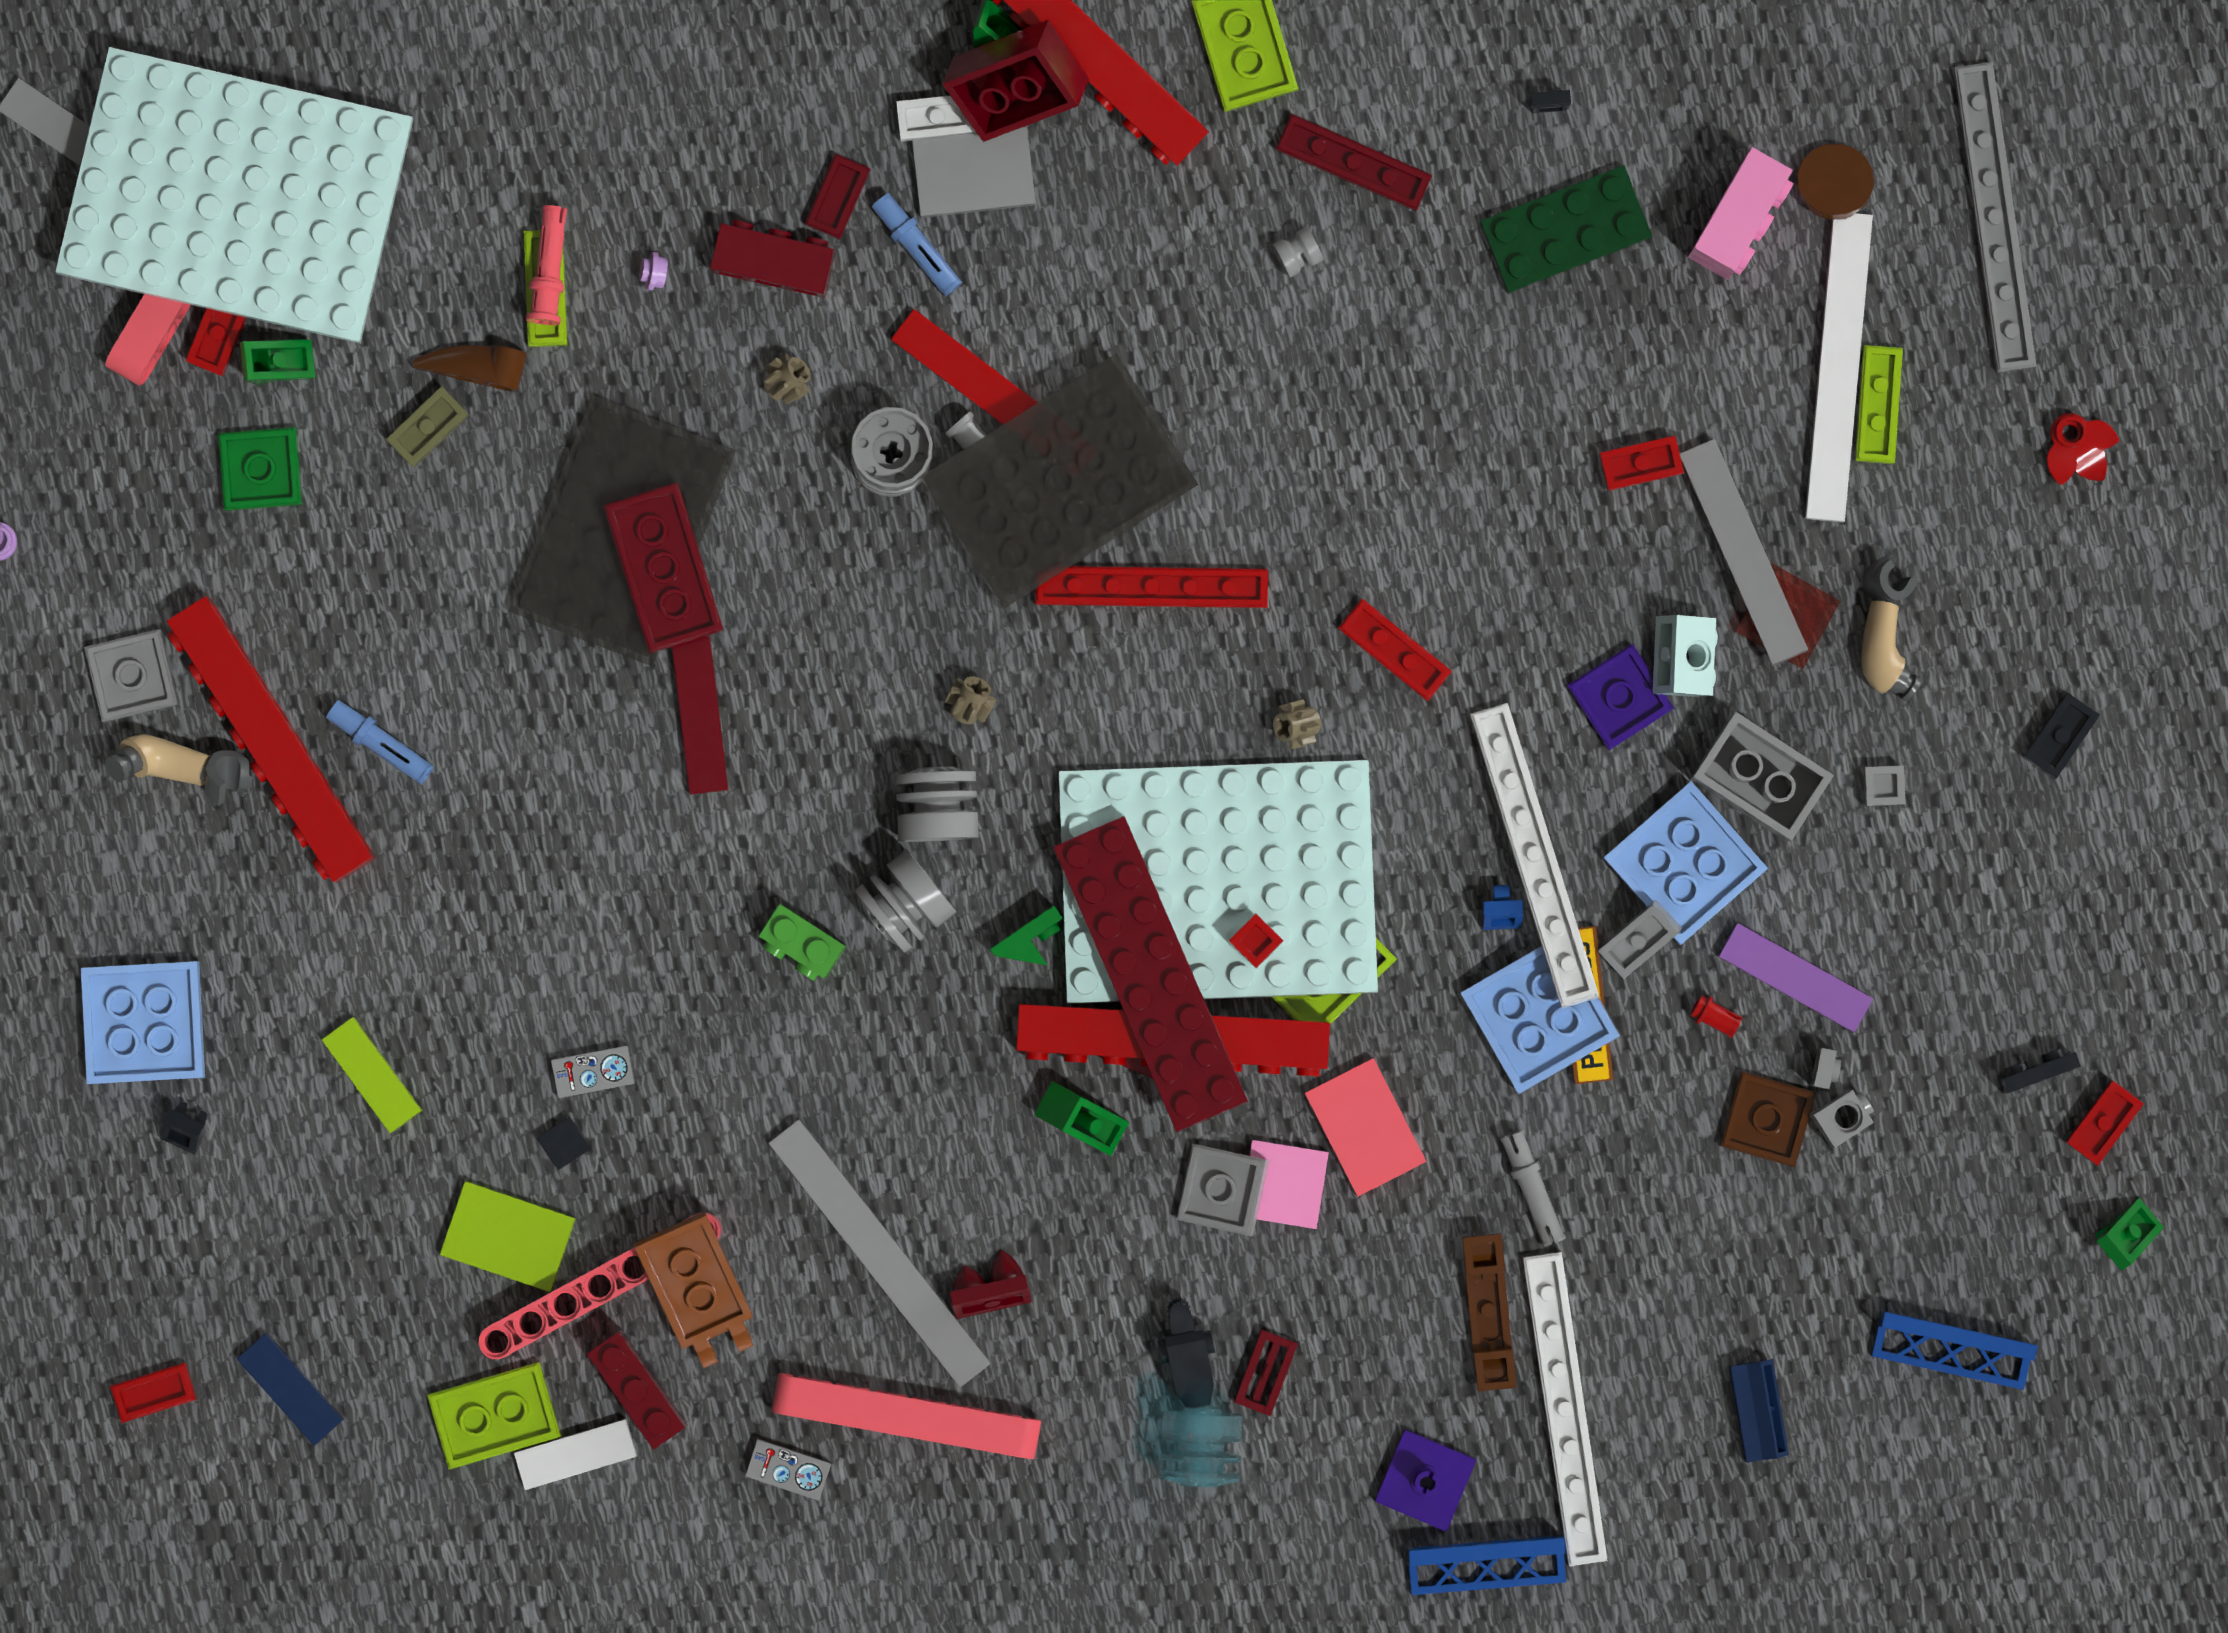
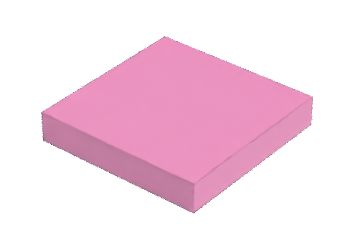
(1291, 1183)

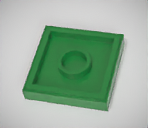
(260, 469)

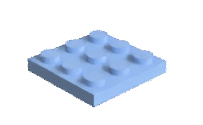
(1686, 860)
(142, 1022)
(1529, 1028)

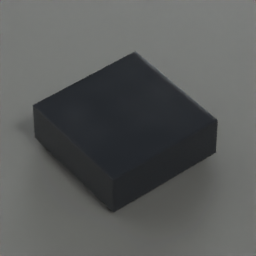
(1550, 101)
(564, 1143)

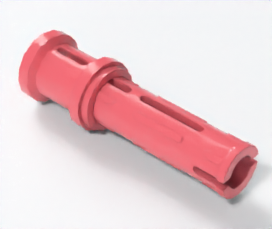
(547, 283)

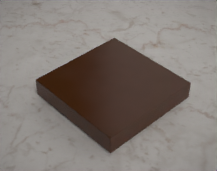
(1767, 1119)

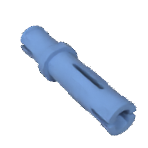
(909, 235)
(367, 733)

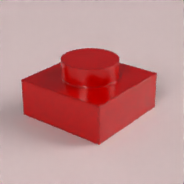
(1256, 941)

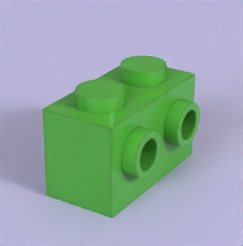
(803, 942)

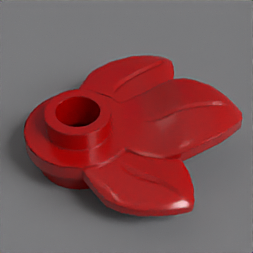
(2083, 453)

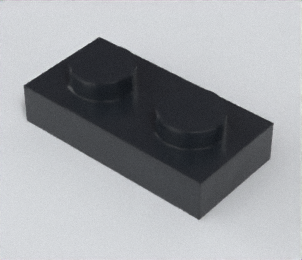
(2061, 736)
(2053, 1064)

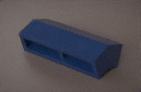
(1758, 1410)

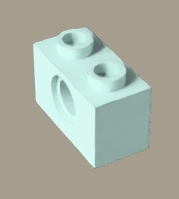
(1671, 669)

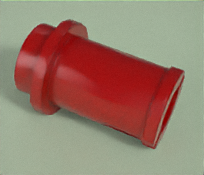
(1715, 1016)

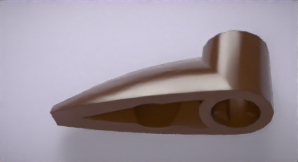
(484, 365)

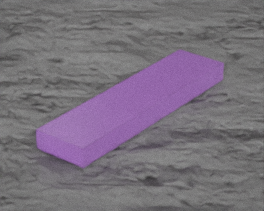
(1795, 977)

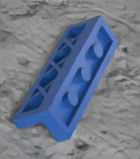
(1955, 1335)
(1491, 1551)

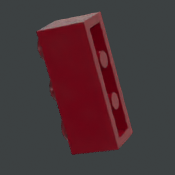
(773, 258)
(637, 1389)

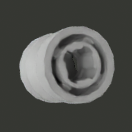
(1297, 252)

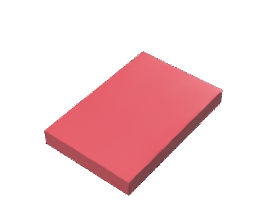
(1365, 1127)

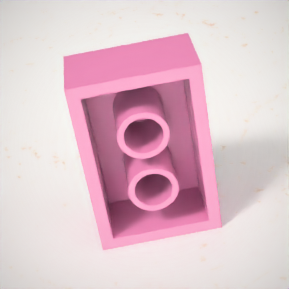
(1742, 215)

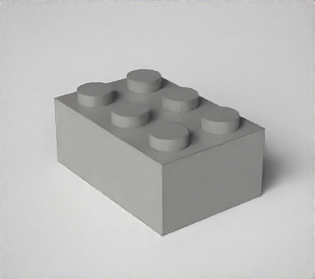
(1761, 777)

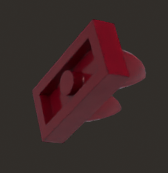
(1006, 1288)

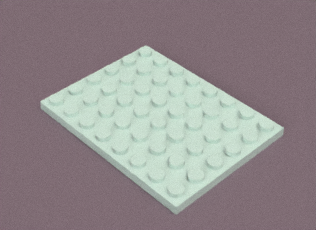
(234, 195)
(1233, 847)

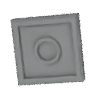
(131, 675)
(1222, 1190)

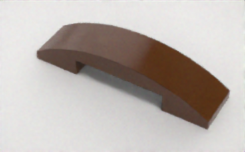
(1488, 1312)

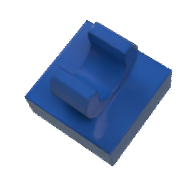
(1502, 911)

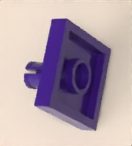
(1425, 1480)

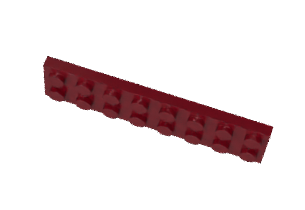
(1150, 974)

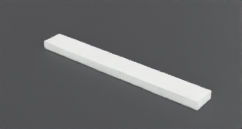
(1838, 368)
(1534, 855)
(1565, 1409)

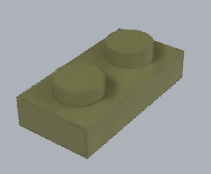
(427, 427)

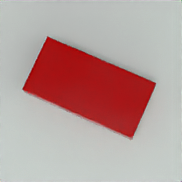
(153, 1392)

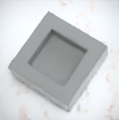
(1884, 785)
(1825, 1068)

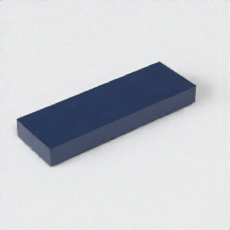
(290, 1389)

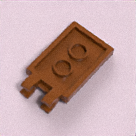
(696, 1286)

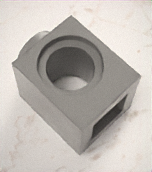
(1826, 1122)

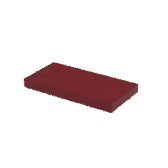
(663, 568)

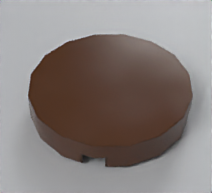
(1835, 181)

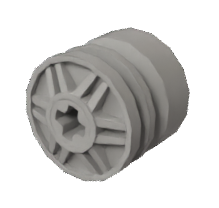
(891, 428)
(937, 805)
(905, 901)

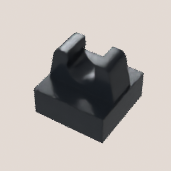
(182, 1130)

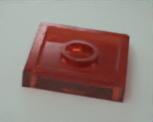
(1809, 607)

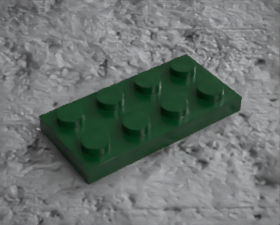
(1566, 229)

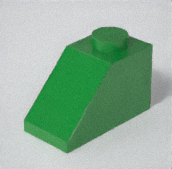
(1081, 1118)

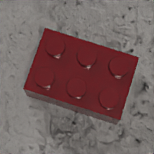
(1015, 81)

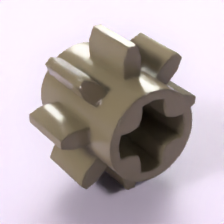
(787, 379)
(970, 700)
(1297, 724)

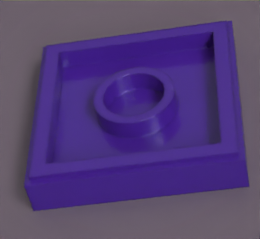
(1619, 697)

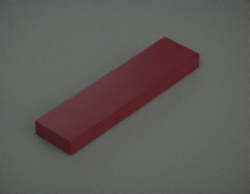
(1353, 162)
(700, 717)

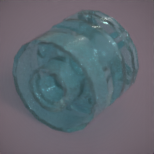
(1201, 1445)

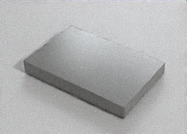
(972, 175)

